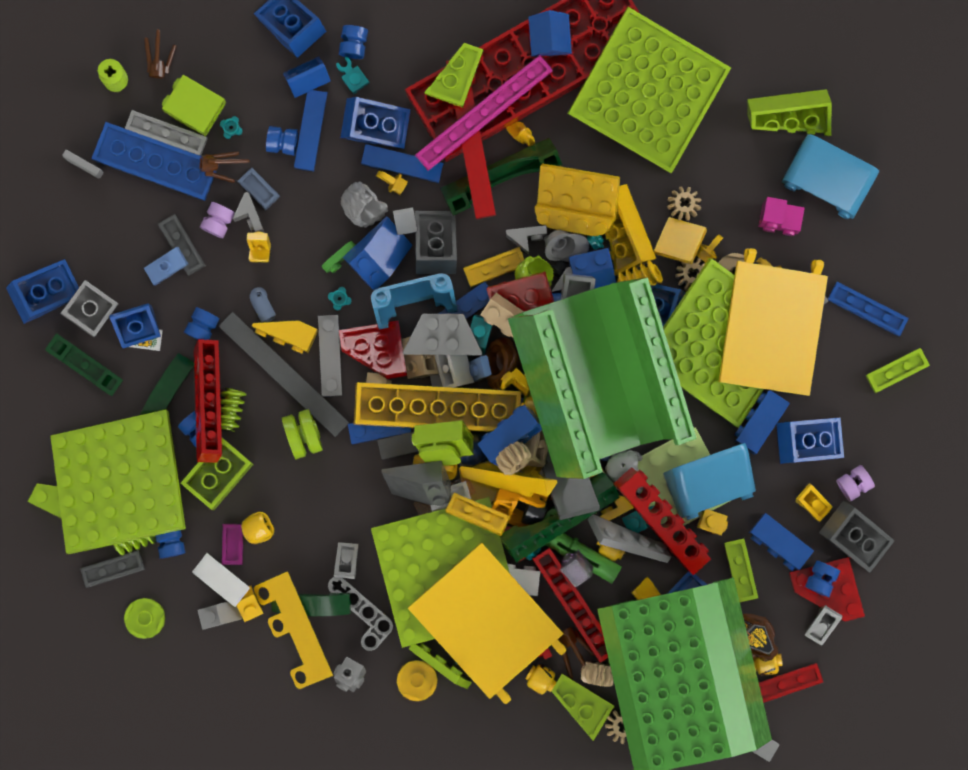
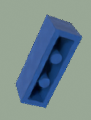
(761, 421)
(519, 427)
(780, 542)

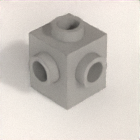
(349, 675)

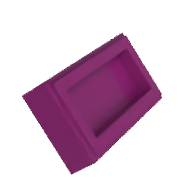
(232, 544)

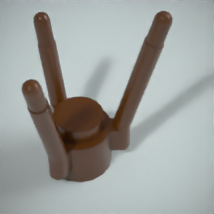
(156, 67)
(210, 163)
(569, 639)

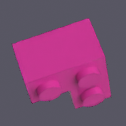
(780, 216)

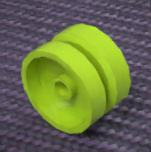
(306, 432)

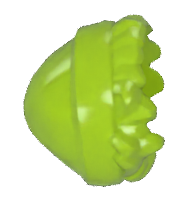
(533, 266)

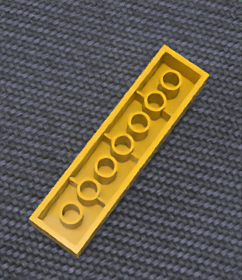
(421, 405)

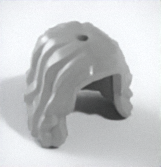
(362, 205)
(615, 469)

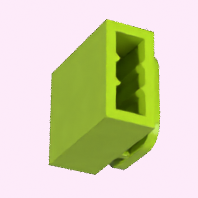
(193, 105)
(443, 442)

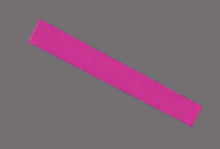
(483, 113)

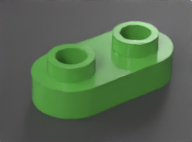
(334, 261)

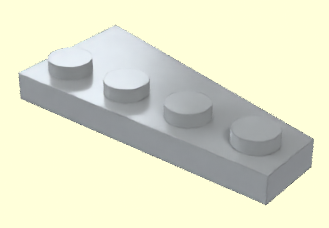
(621, 538)

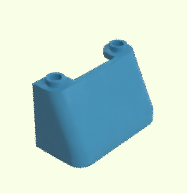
(830, 175)
(434, 286)
(711, 481)

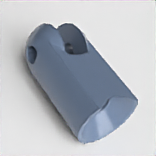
(262, 305)

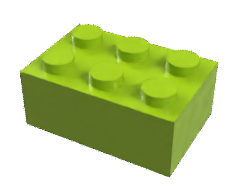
(215, 480)

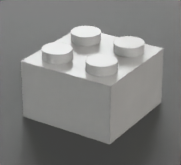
(89, 308)

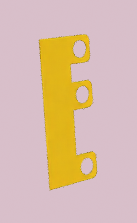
(297, 623)

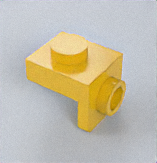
(259, 247)
(517, 379)
(713, 522)
(249, 606)

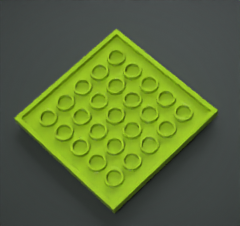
(649, 90)
(697, 344)
(117, 482)
(419, 553)

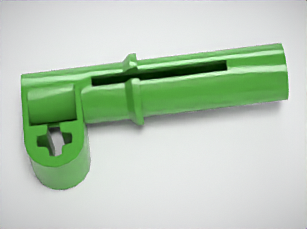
(565, 544)

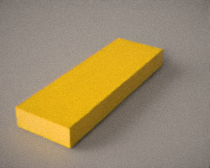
(493, 267)
(477, 514)

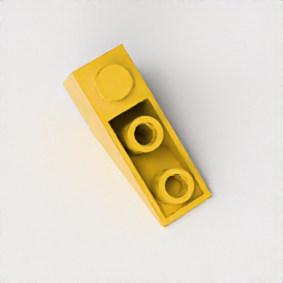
(291, 332)

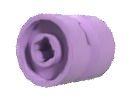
(217, 219)
(849, 487)

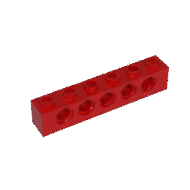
(207, 401)
(628, 485)
(572, 603)

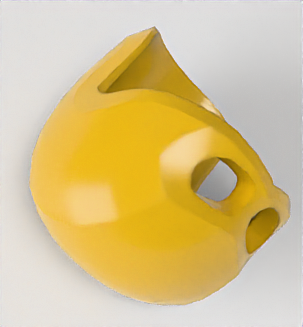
(255, 528)

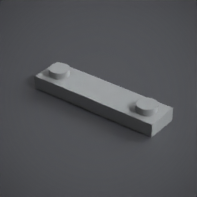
(166, 133)
(330, 355)

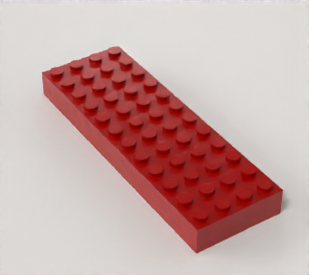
(510, 52)

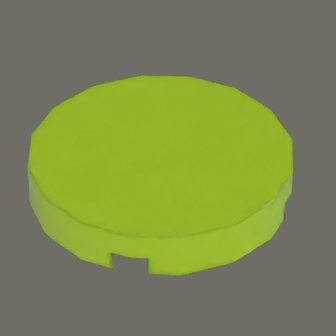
(144, 618)

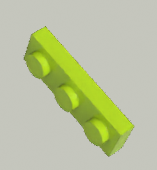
(897, 370)
(741, 569)

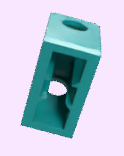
(481, 331)

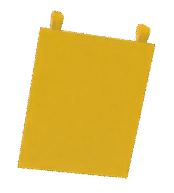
(773, 326)
(486, 621)

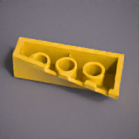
(628, 236)

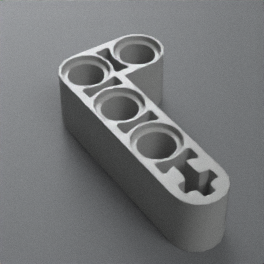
(358, 610)

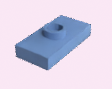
(166, 266)
(480, 368)

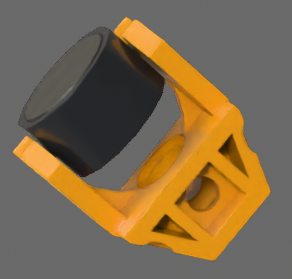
(534, 512)

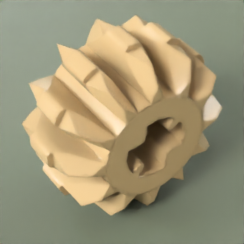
(687, 211)
(684, 273)
(513, 458)
(597, 674)
(615, 727)

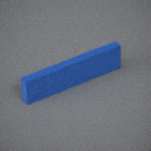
(310, 130)
(399, 163)
(868, 309)

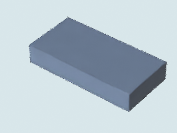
(258, 188)

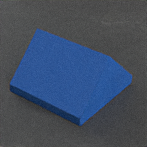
(550, 34)
(307, 76)
(135, 325)

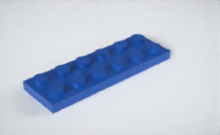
(152, 161)

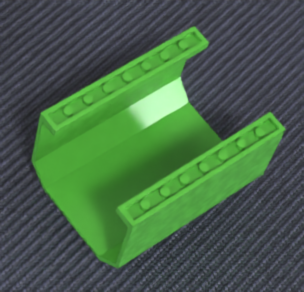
(601, 375)
(685, 677)

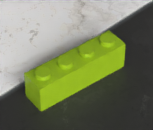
(792, 112)

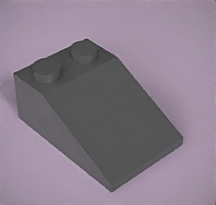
(435, 242)
(420, 482)
(856, 536)

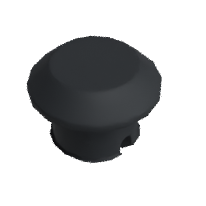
(559, 268)

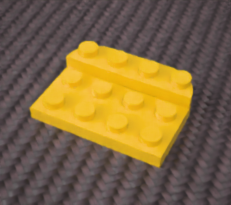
(577, 200)

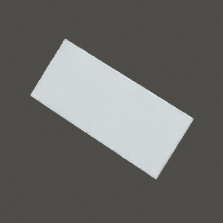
(221, 580)

